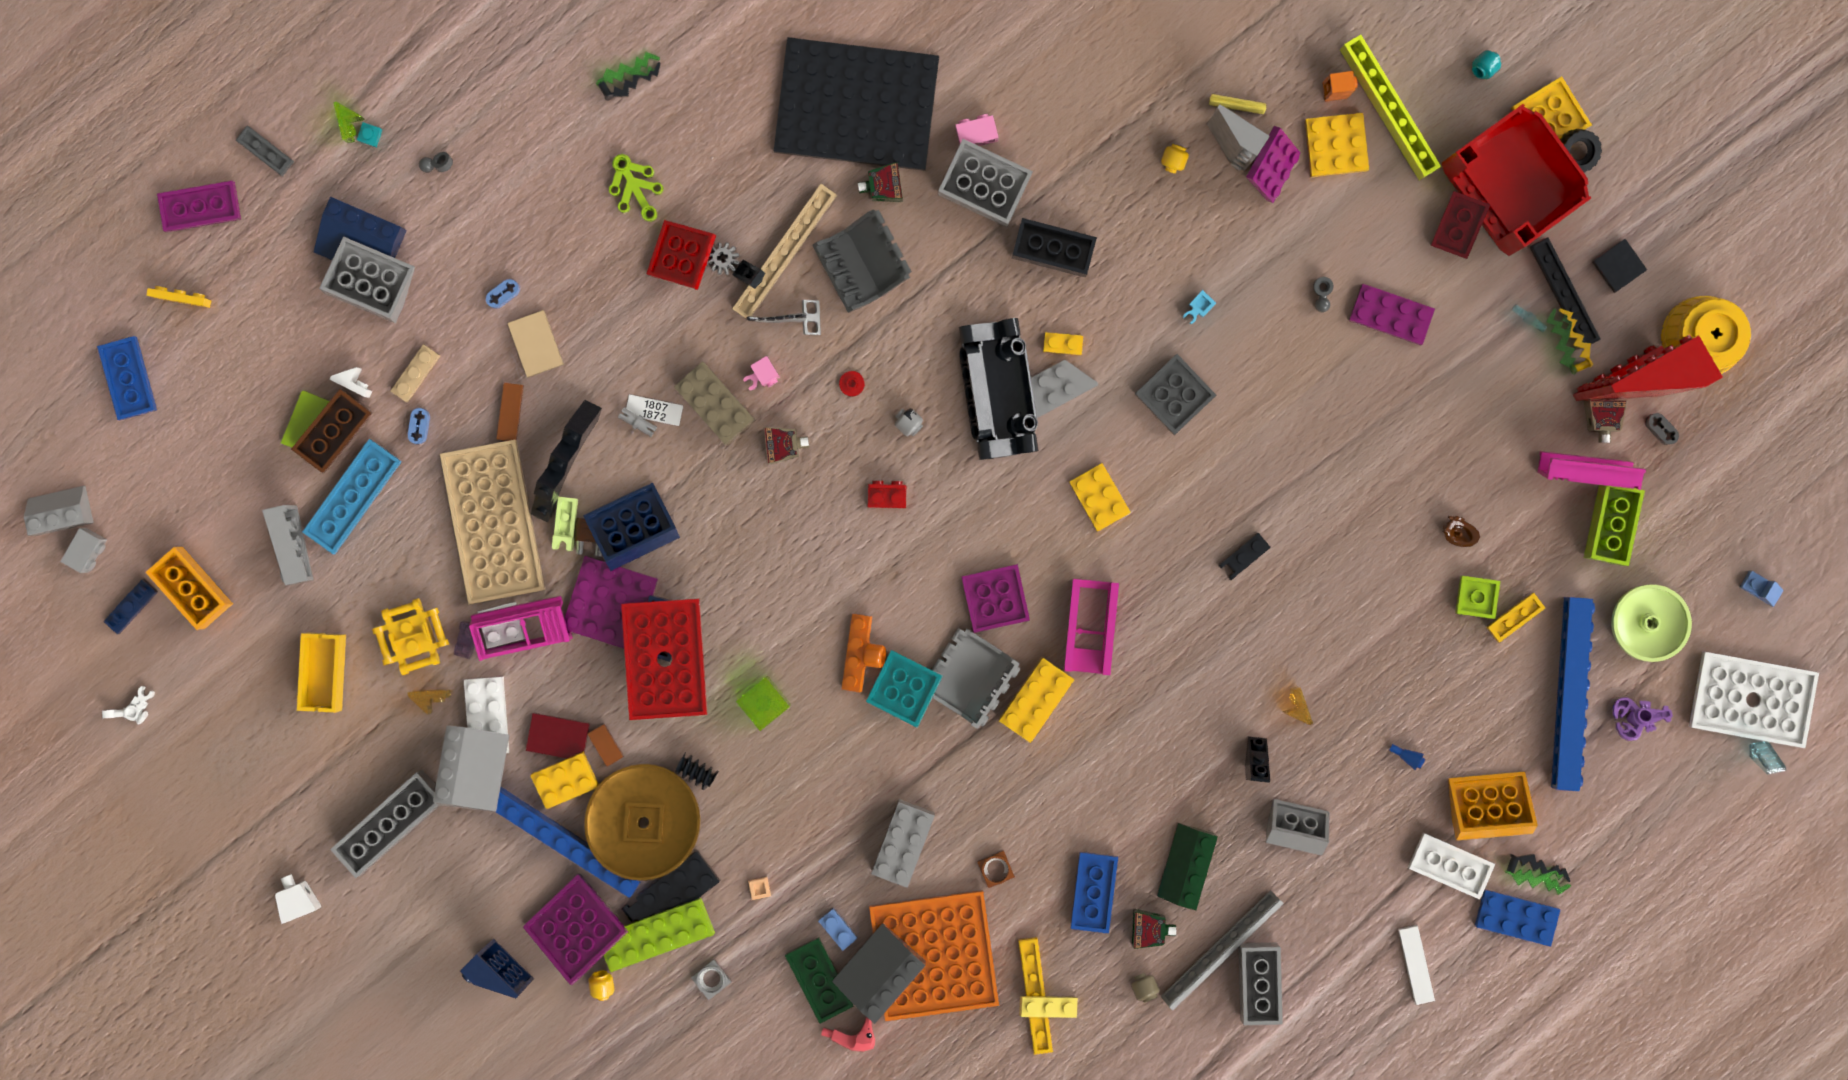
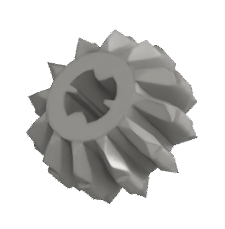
(717, 264)

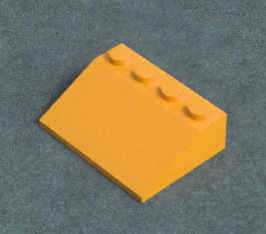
(1491, 806)

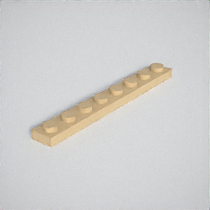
(786, 250)

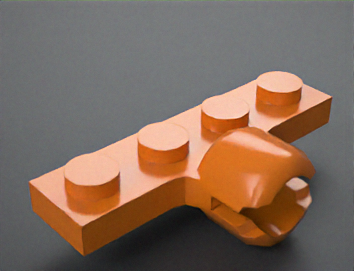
(860, 653)

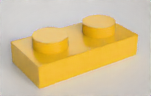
(1063, 343)

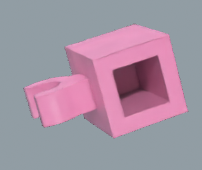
(763, 372)

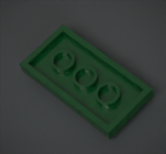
(815, 976)

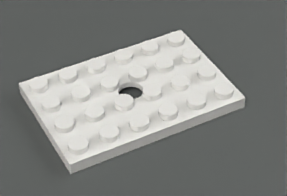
(1783, 707)

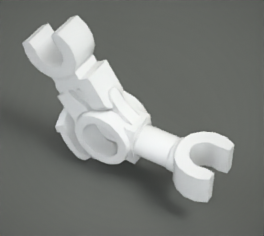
(134, 709)

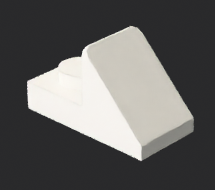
(348, 380)

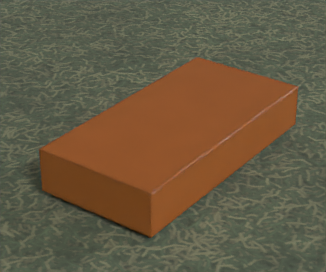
(605, 745)

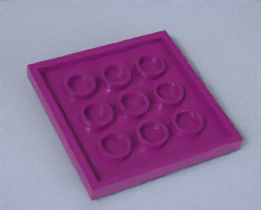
(598, 598)
(575, 929)

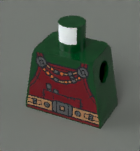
(883, 184)
(1150, 929)

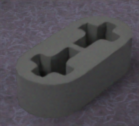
(1665, 425)

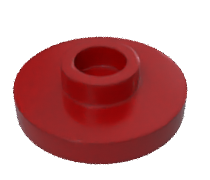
(852, 383)

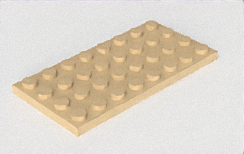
(492, 521)

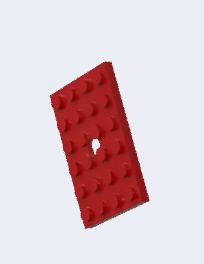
(656, 689)

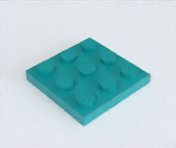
(904, 688)

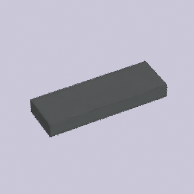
(264, 150)

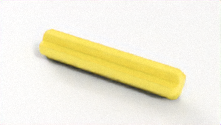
(1237, 104)

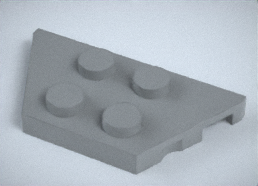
(1058, 386)

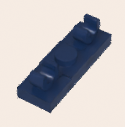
(130, 606)

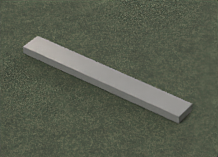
(1221, 950)

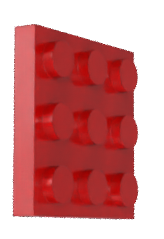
(681, 254)

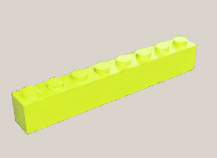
(1390, 107)

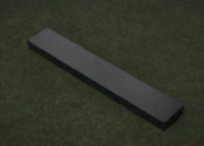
(1564, 289)

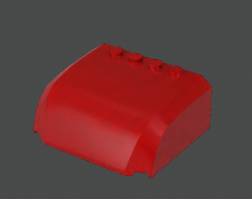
(1522, 175)

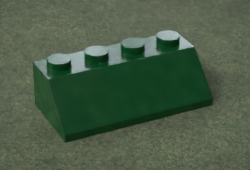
(1187, 866)

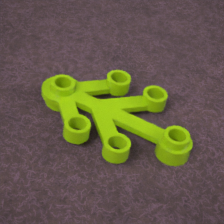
(633, 185)

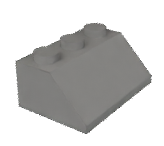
(57, 511)
(1298, 827)

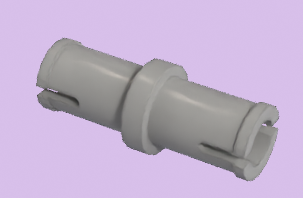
(637, 422)

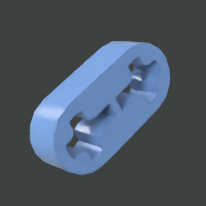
(500, 289)
(423, 427)

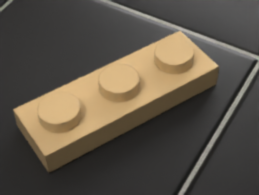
(415, 373)

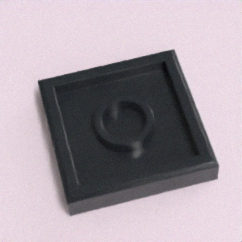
(1619, 265)

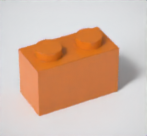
(1339, 86)

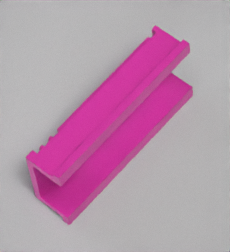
(1590, 470)
(550, 618)
(1086, 659)

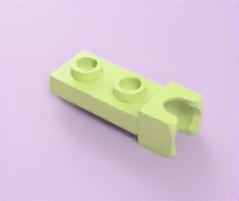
(565, 523)

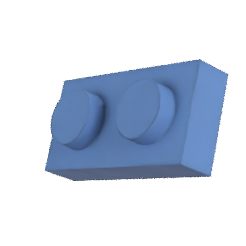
(837, 929)

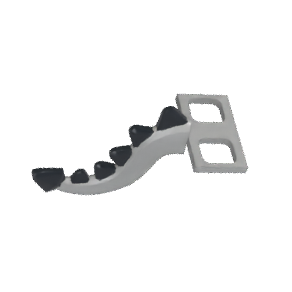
(799, 317)

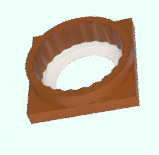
(1000, 856)

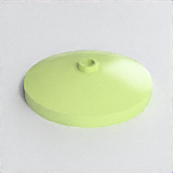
(1668, 626)

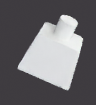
(295, 899)

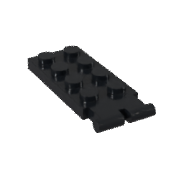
(674, 889)

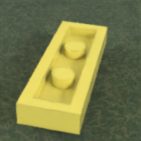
(1048, 1006)

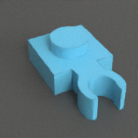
(1200, 305)

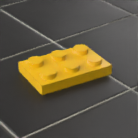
(1099, 497)
(564, 780)

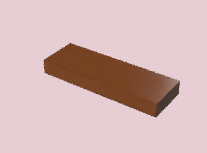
(510, 412)

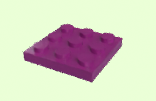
(1273, 164)
(995, 598)

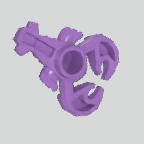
(1638, 717)

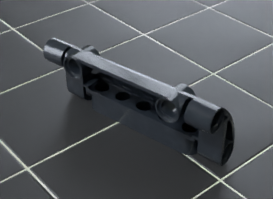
(998, 389)

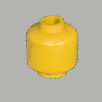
(1174, 158)
(601, 985)

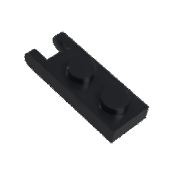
(1245, 555)

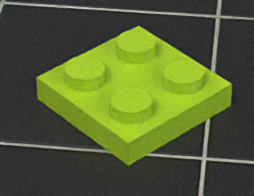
(1477, 597)

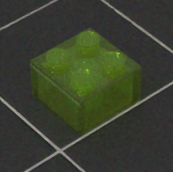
(763, 703)

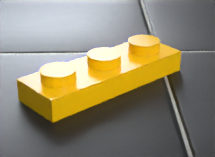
(178, 296)
(1515, 617)

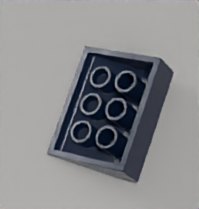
(347, 221)
(631, 526)
(496, 971)

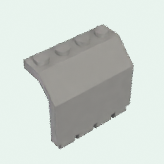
(973, 676)

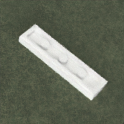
(1416, 964)

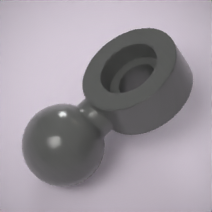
(441, 161)
(1323, 304)

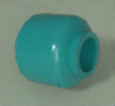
(1486, 64)

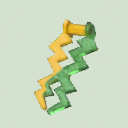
(1565, 334)

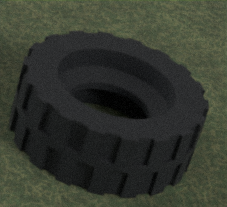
(1593, 147)

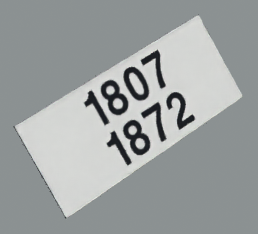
(655, 410)

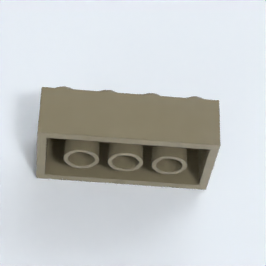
(714, 403)

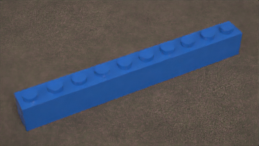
(1572, 693)
(559, 839)

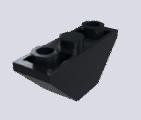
(1257, 760)

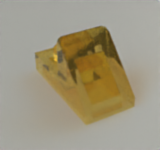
(424, 698)
(1301, 710)

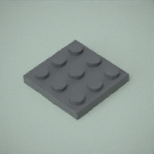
(1175, 394)

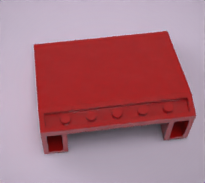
(1656, 373)

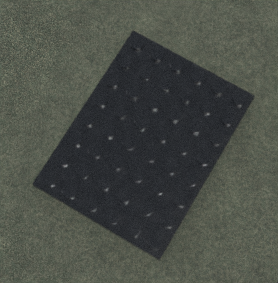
(856, 103)

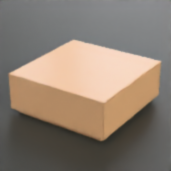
(759, 888)

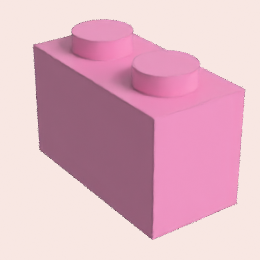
(978, 131)

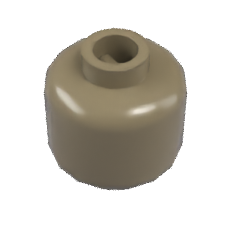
(1145, 988)

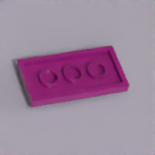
(199, 206)
(1391, 314)

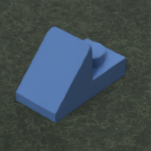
(1762, 588)

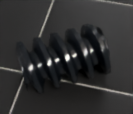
(696, 772)

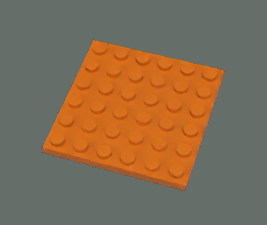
(955, 943)

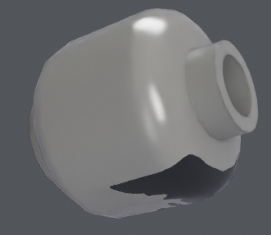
(908, 422)

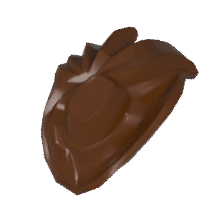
(1460, 532)

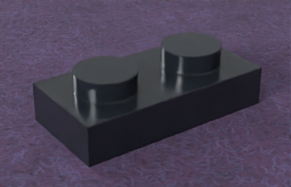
(749, 274)

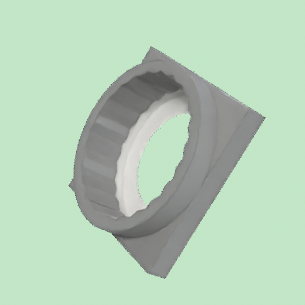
(709, 992)

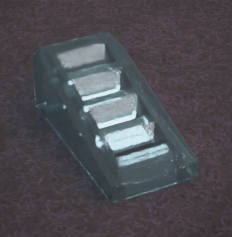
(1764, 755)

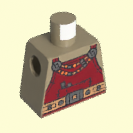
(1604, 417)
(783, 444)

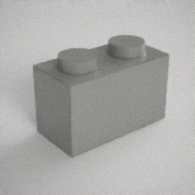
(84, 550)

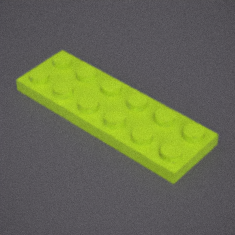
(660, 934)

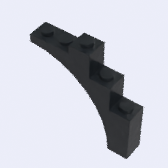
(562, 459)

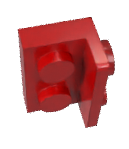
(887, 495)

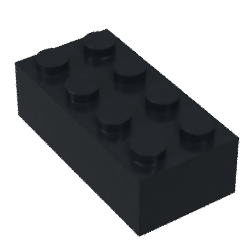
(1054, 247)

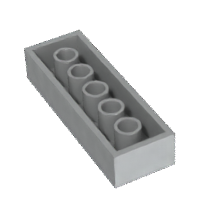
(387, 824)

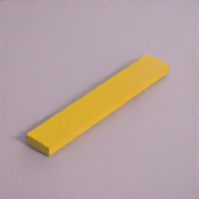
(1035, 987)

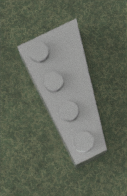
(288, 543)

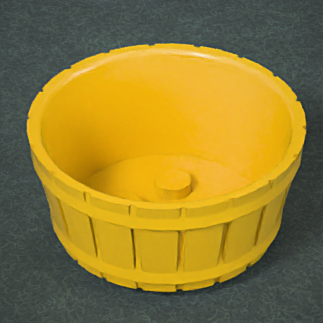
(1700, 317)

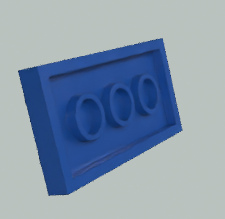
(127, 378)
(1094, 892)
(1517, 917)

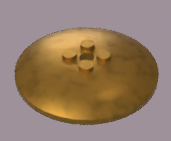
(615, 814)

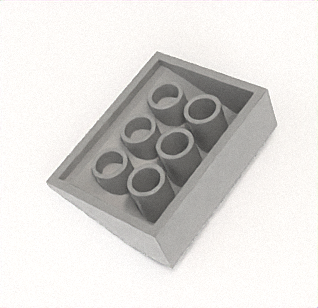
(1236, 137)
(984, 183)
(368, 280)
(471, 768)

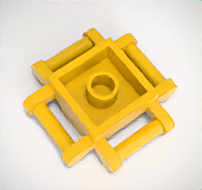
(411, 636)

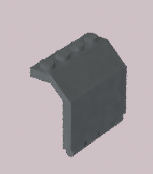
(863, 261)

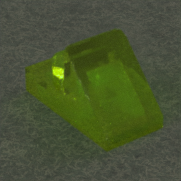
(345, 118)

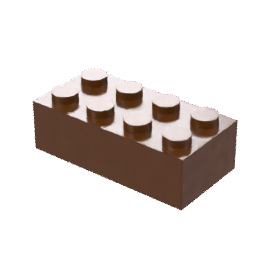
(332, 431)

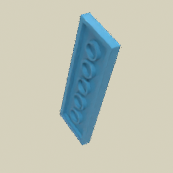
(352, 496)

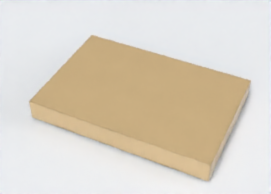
(535, 343)

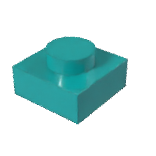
(369, 134)

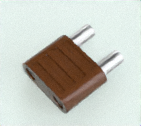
(583, 535)

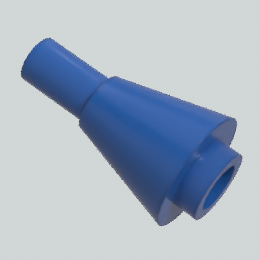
(1412, 758)

